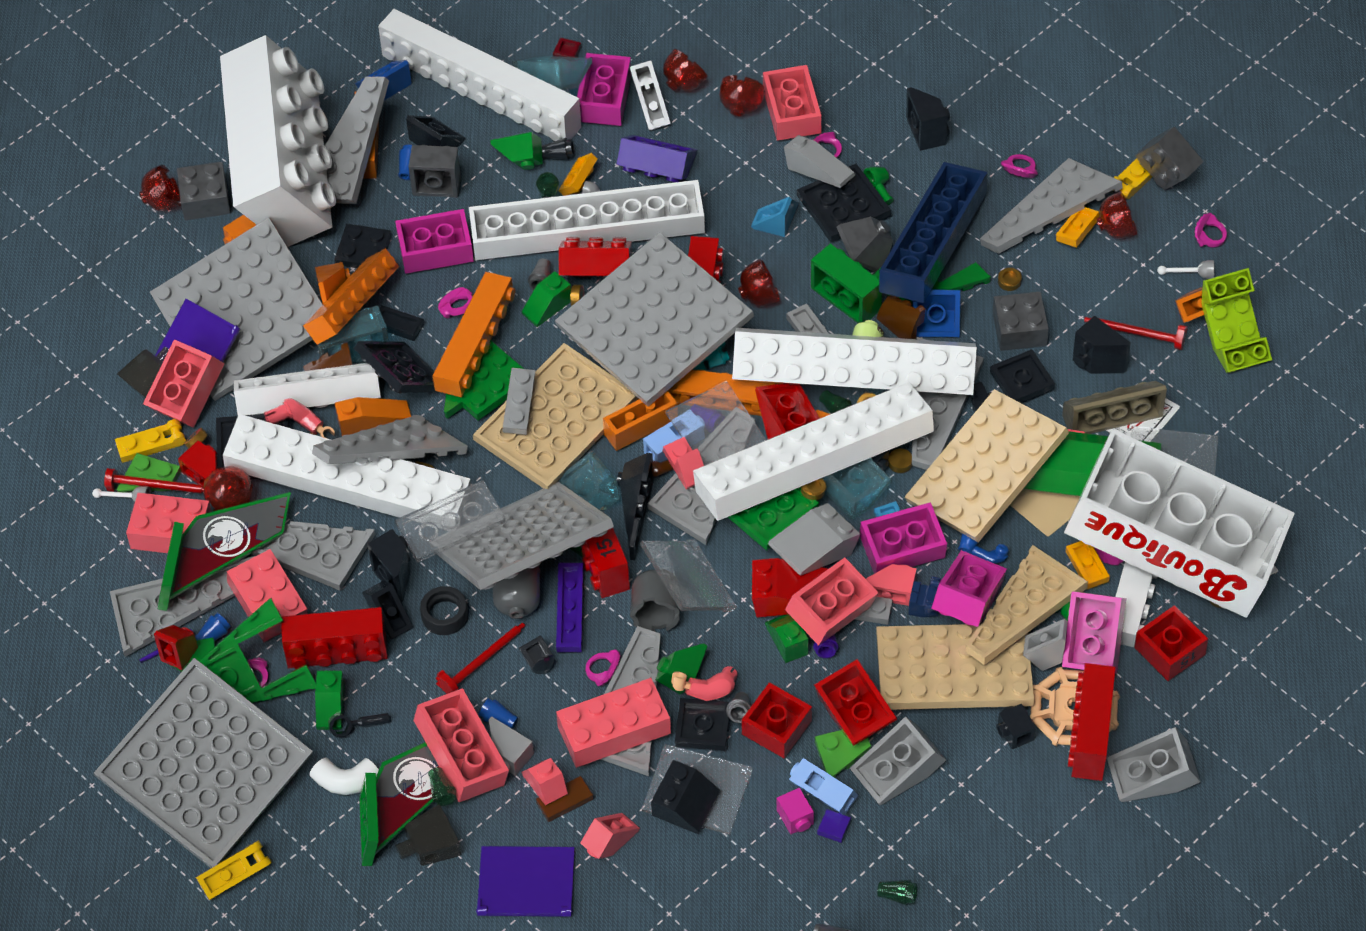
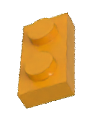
(581, 169)
(1077, 227)
(1087, 564)

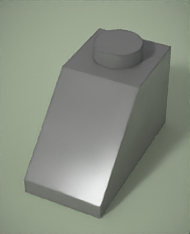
(1046, 645)
(512, 746)

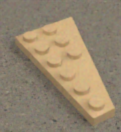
(1026, 601)

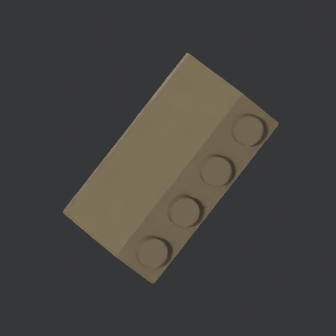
(1115, 407)

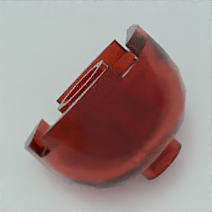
(682, 73)
(741, 96)
(159, 189)
(1116, 217)
(758, 285)
(228, 487)

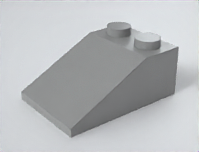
(815, 540)
(897, 762)
(1154, 767)

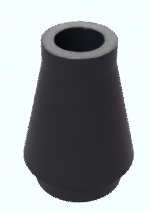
(559, 149)

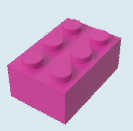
(605, 89)
(434, 241)
(903, 538)
(969, 588)
(1094, 630)

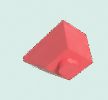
(894, 583)
(546, 781)
(608, 835)

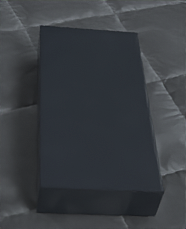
(401, 323)

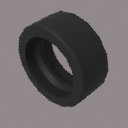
(444, 594)

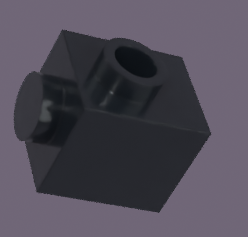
(1016, 726)

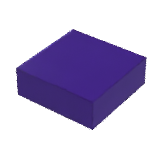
(834, 826)

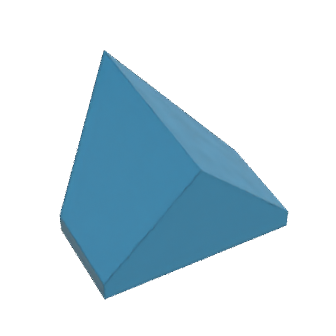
(775, 217)

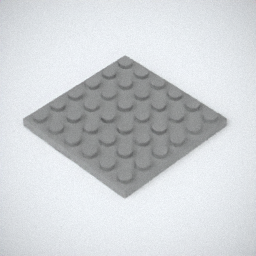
(251, 286)
(654, 319)
(533, 531)
(203, 763)

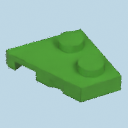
(150, 468)
(838, 752)

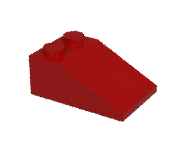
(784, 408)
(775, 584)
(854, 702)

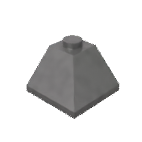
(867, 241)

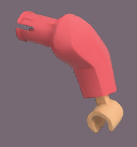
(298, 412)
(709, 689)

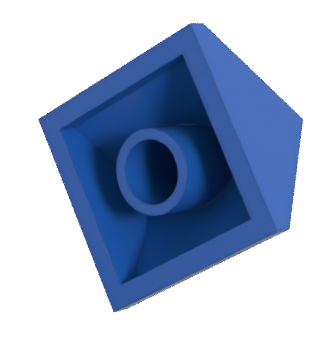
(398, 75)
(941, 314)

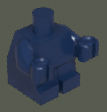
(923, 598)

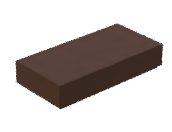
(577, 796)

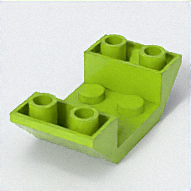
(1233, 321)

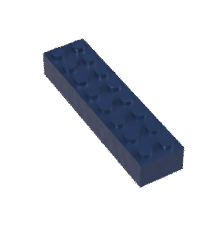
(933, 232)

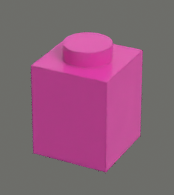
(795, 811)

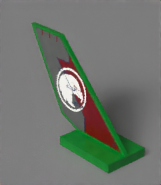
(218, 541)
(393, 798)

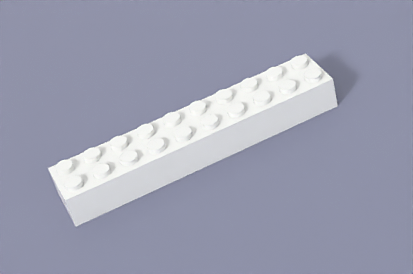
(480, 76)
(626, 213)
(854, 361)
(813, 451)
(380, 485)

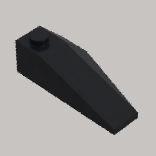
(635, 490)

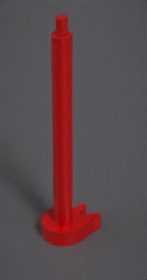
(1178, 339)
(111, 477)
(450, 684)

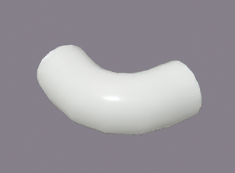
(341, 780)

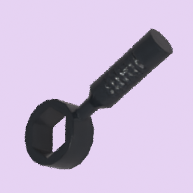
(362, 721)

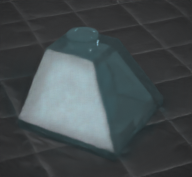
(592, 482)

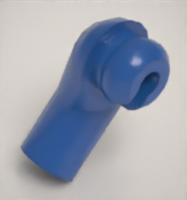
(994, 556)

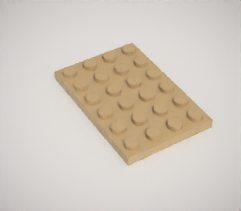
(564, 417)
(987, 464)
(932, 670)

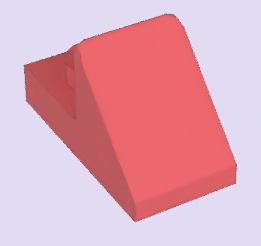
(683, 460)

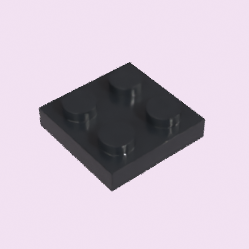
(360, 243)
(1022, 377)
(702, 724)

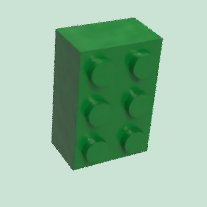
(845, 284)

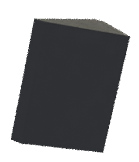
(431, 132)

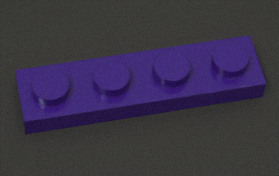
(569, 607)

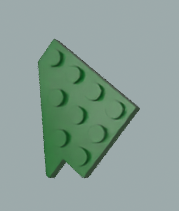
(488, 385)
(773, 516)

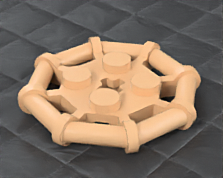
(1058, 705)

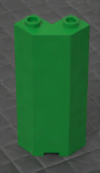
(1071, 464)

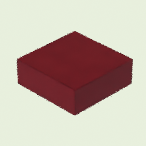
(567, 48)

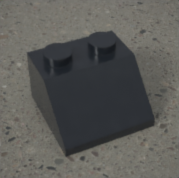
(927, 119)
(1100, 348)
(391, 560)
(684, 797)

